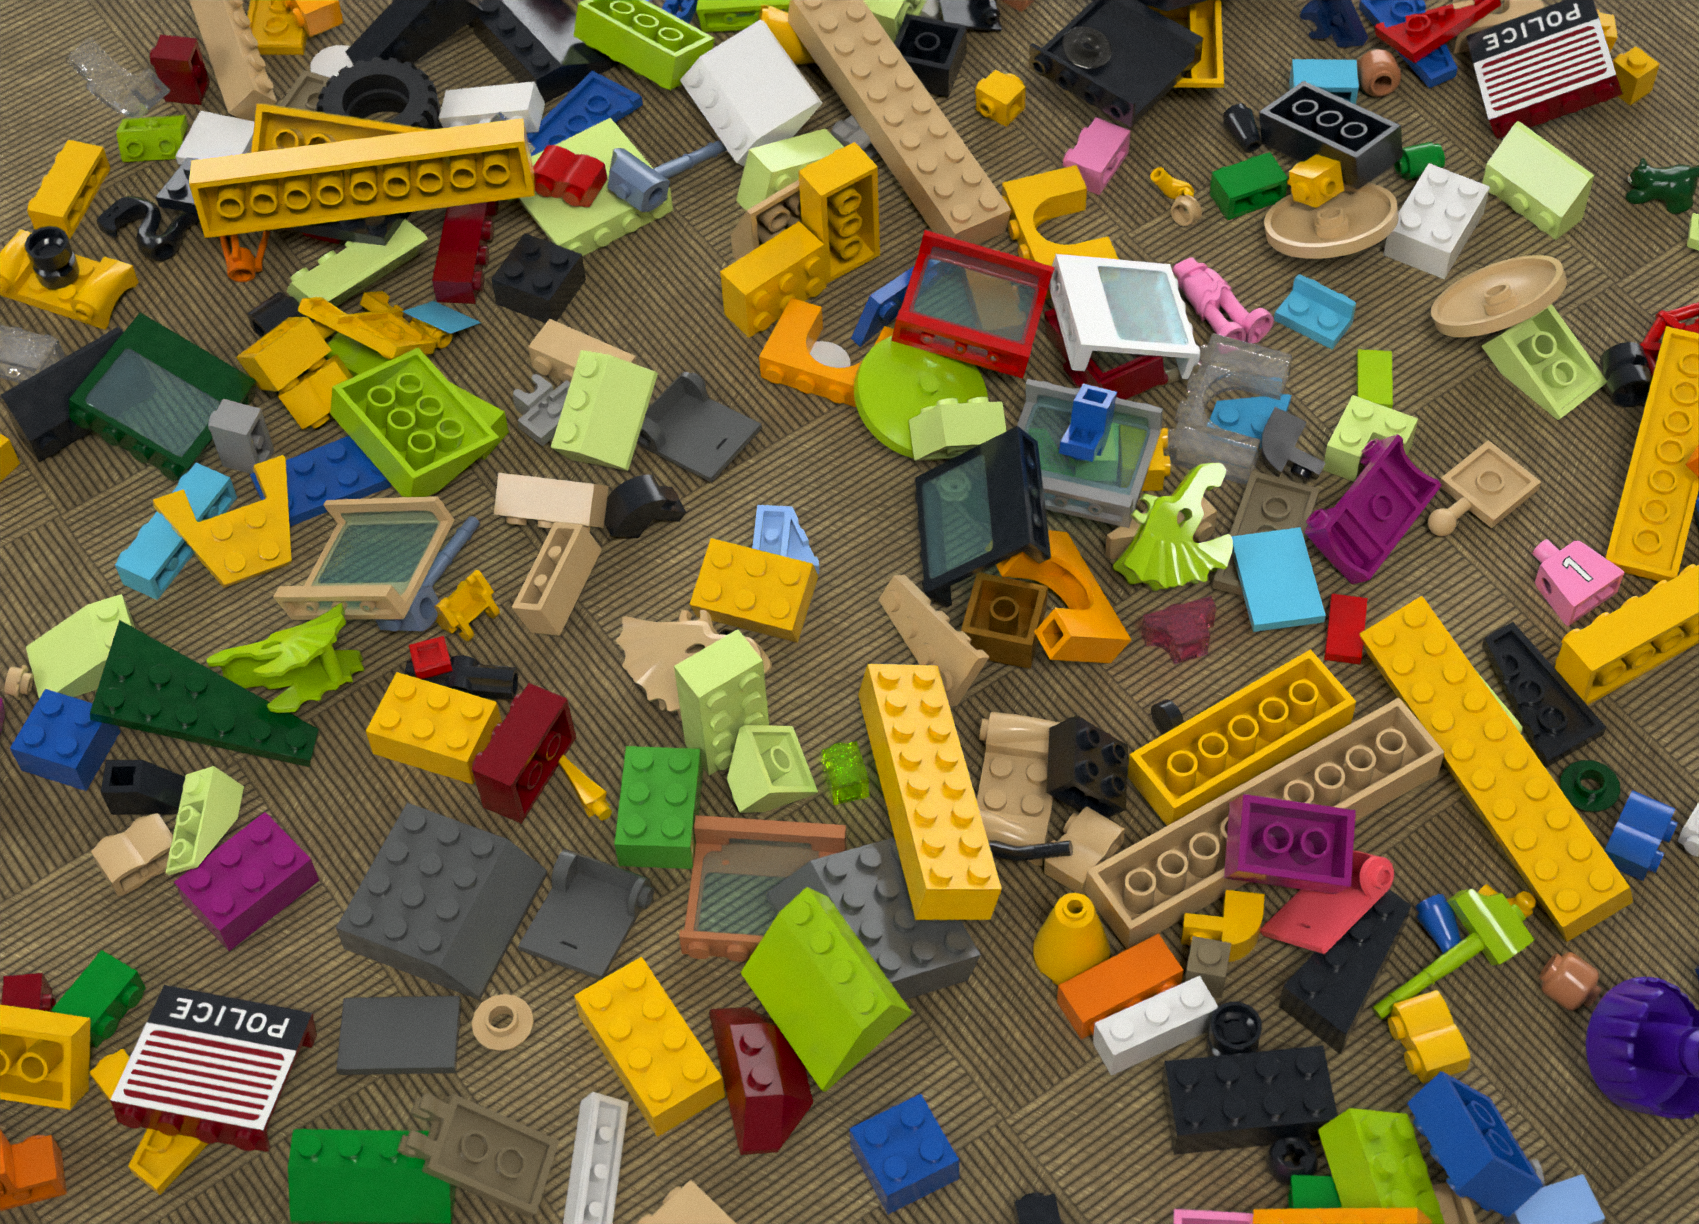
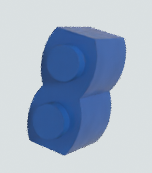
(1638, 835)

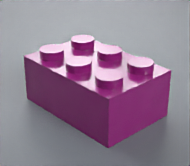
(1290, 844)
(247, 881)

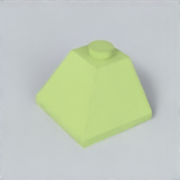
(768, 769)

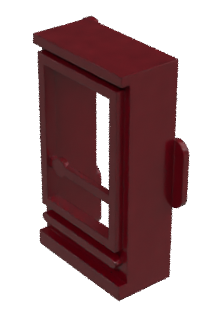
(1126, 379)

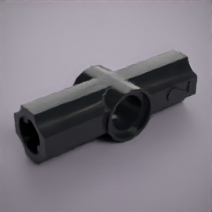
(476, 678)

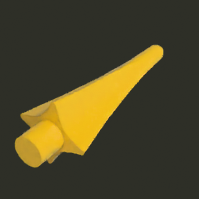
(589, 793)

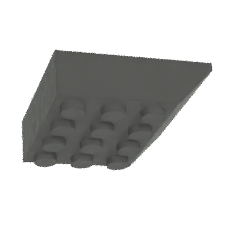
(441, 901)
(875, 902)

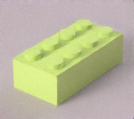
(720, 694)

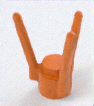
(242, 263)

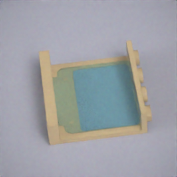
(371, 559)

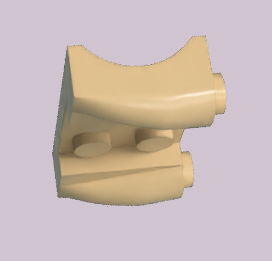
(1015, 779)

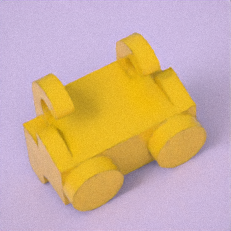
(465, 604)

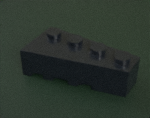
(1334, 986)

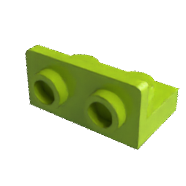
(151, 137)

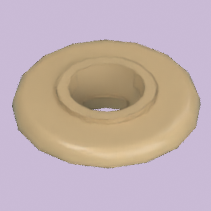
(507, 1037)

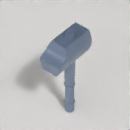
(649, 187)
(422, 611)

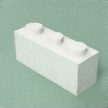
(482, 104)
(1154, 1025)

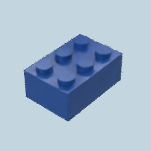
(1473, 1145)

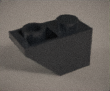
(140, 788)

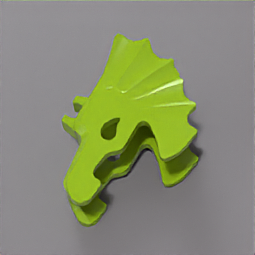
(1163, 549)
(299, 658)

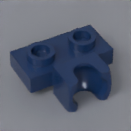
(1335, 18)

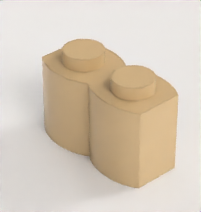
(1093, 841)
(134, 855)

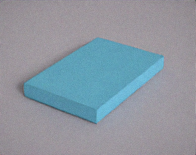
(1277, 579)

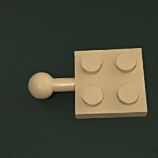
(1486, 485)

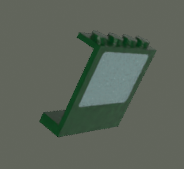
(157, 396)

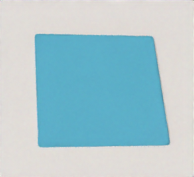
(441, 317)

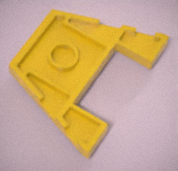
(380, 329)
(244, 539)

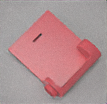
(1320, 918)

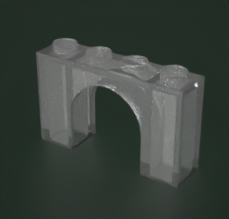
(1224, 367)

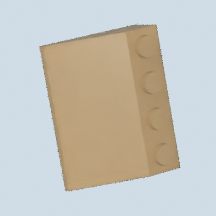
(766, 220)

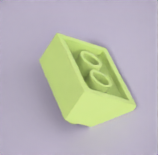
(1538, 181)
(604, 410)

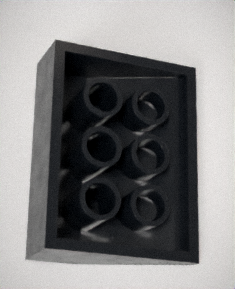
(538, 44)

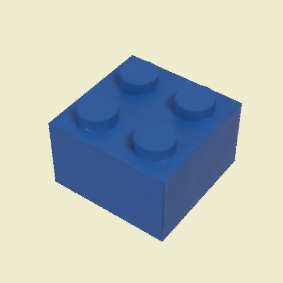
(63, 741)
(904, 1153)

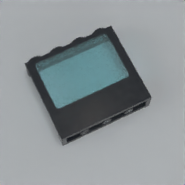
(981, 511)

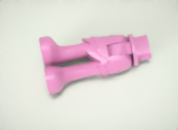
(1209, 291)

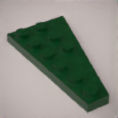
(173, 696)

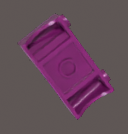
(1373, 511)

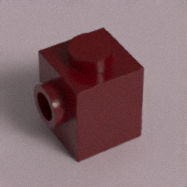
(28, 992)

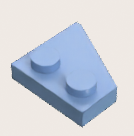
(779, 533)

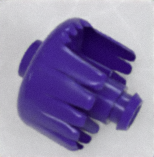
(1646, 1048)

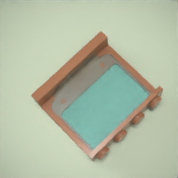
(736, 869)

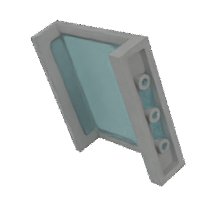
(1111, 483)

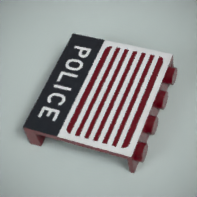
(1543, 65)
(211, 1067)

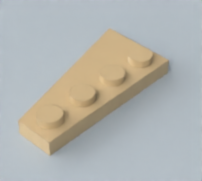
(932, 637)

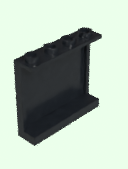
(1144, 65)

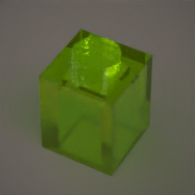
(845, 772)

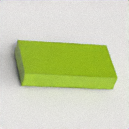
(1375, 376)

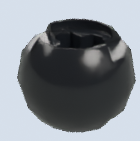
(1297, 1149)

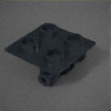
(972, 13)

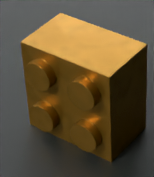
(1004, 618)

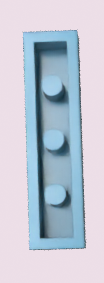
(158, 551)

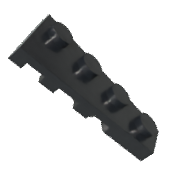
(1544, 702)

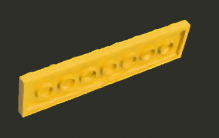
(1659, 486)

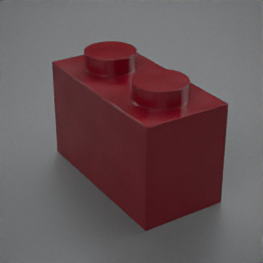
(180, 68)

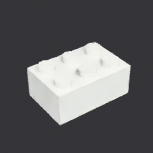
(1436, 221)

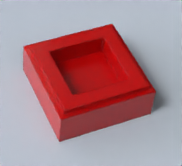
(430, 657)

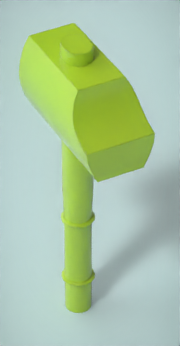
(1493, 929)

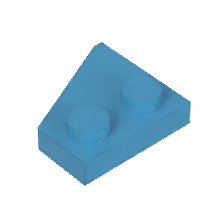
(1247, 415)

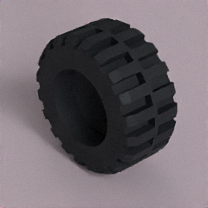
(382, 87)

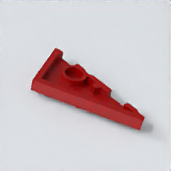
(1432, 28)

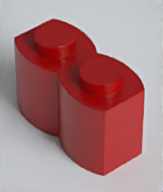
(569, 176)

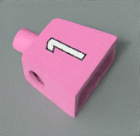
(1575, 579)

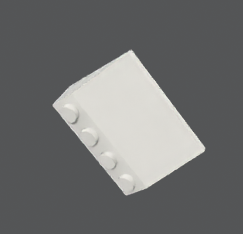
(750, 91)

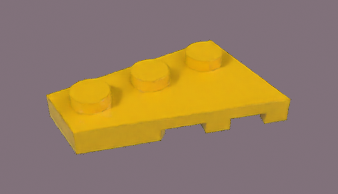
(163, 1158)

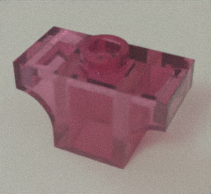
(1181, 629)

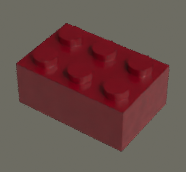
(524, 752)

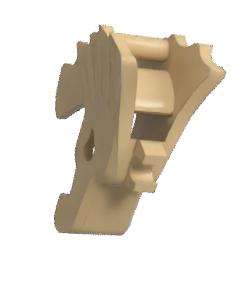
(657, 647)

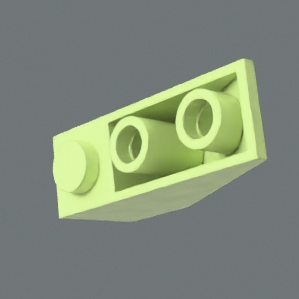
(205, 814)

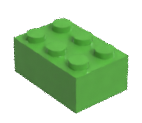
(658, 807)

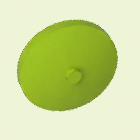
(901, 381)

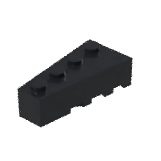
(412, 29)

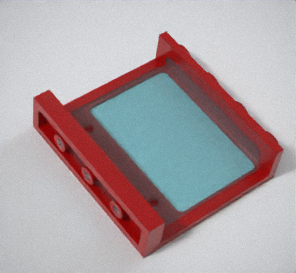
(973, 304)

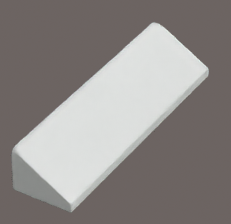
(596, 1160)

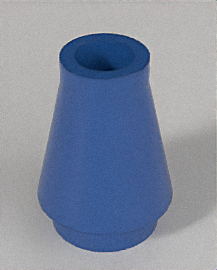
(1439, 921)

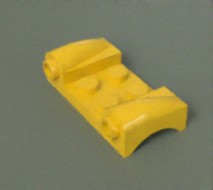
(85, 300)

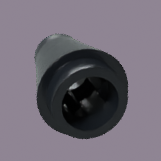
(1242, 126)

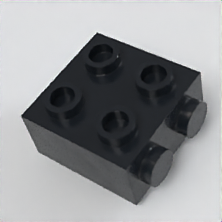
(1087, 767)

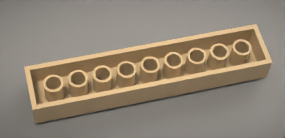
(900, 119)
(1185, 862)

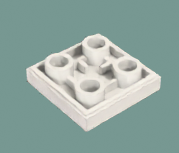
(216, 136)

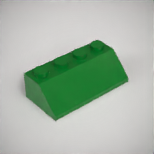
(362, 1180)

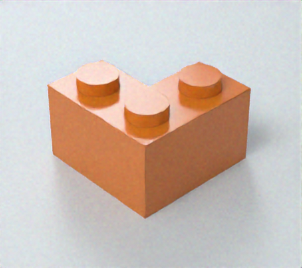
(30, 1171)

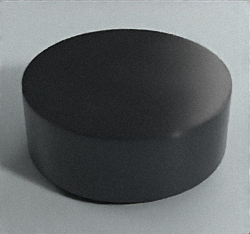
(1166, 716)

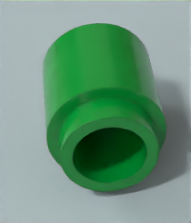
(1417, 158)

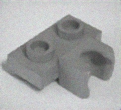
(540, 409)

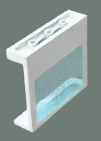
(1121, 310)

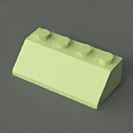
(356, 267)

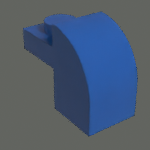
(1089, 423)

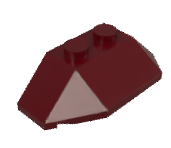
(761, 1079)

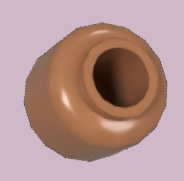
(1378, 73)
(1570, 981)

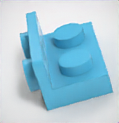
(1316, 312)

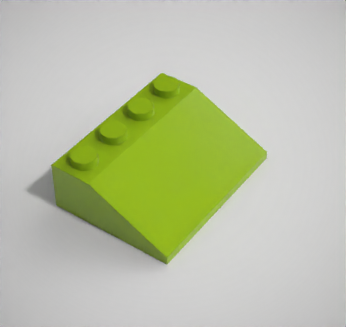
(411, 423)
(823, 988)

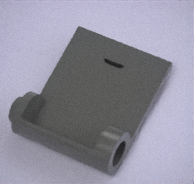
(695, 429)
(586, 914)

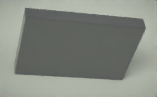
(399, 1035)

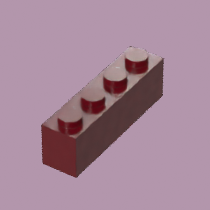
(463, 252)

